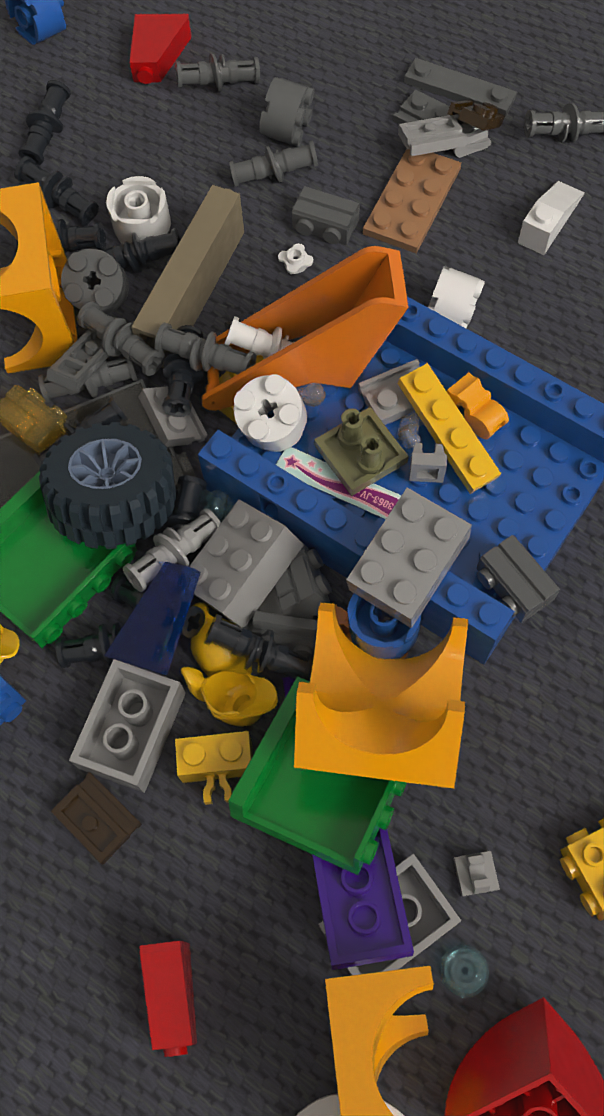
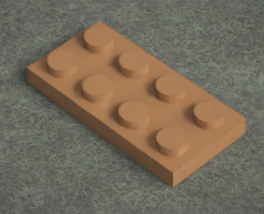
(412, 200)

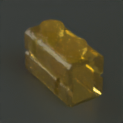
(30, 419)

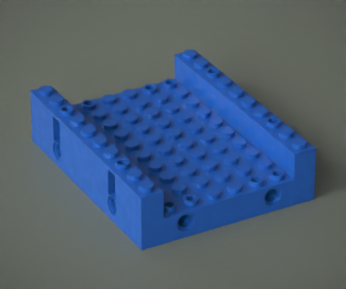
(545, 456)

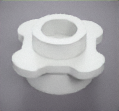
(298, 265)

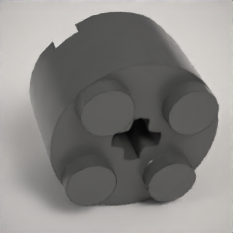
(286, 111)
(83, 269)

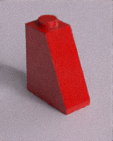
(157, 44)
(169, 996)

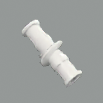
(255, 339)

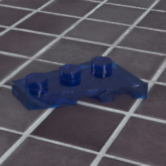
(157, 620)

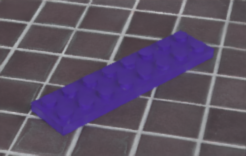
(362, 911)

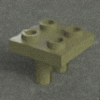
(360, 450)

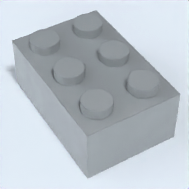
(409, 557)
(243, 562)
(128, 725)
(426, 912)

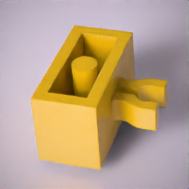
(213, 758)

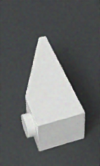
(548, 217)

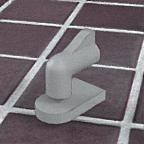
(476, 140)

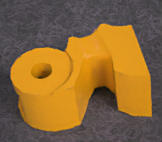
(480, 412)

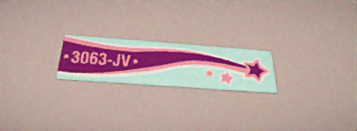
(320, 476)

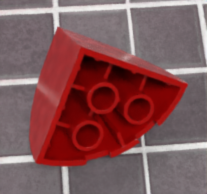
(527, 1068)

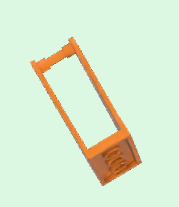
(344, 320)

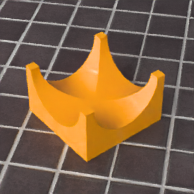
(34, 279)
(381, 714)
(369, 1033)

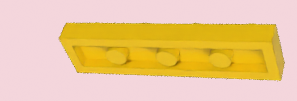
(449, 428)

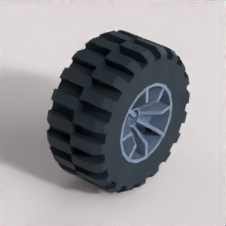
(108, 485)

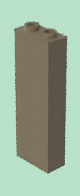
(193, 266)

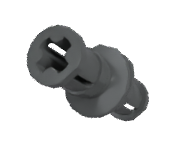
(217, 72)
(562, 123)
(273, 163)
(119, 338)
(202, 352)
(105, 376)

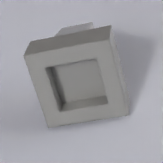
(428, 466)
(476, 873)

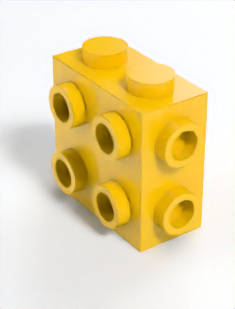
(585, 862)

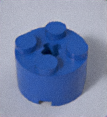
(37, 18)
(376, 638)

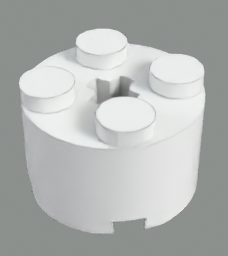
(138, 208)
(456, 295)
(263, 396)

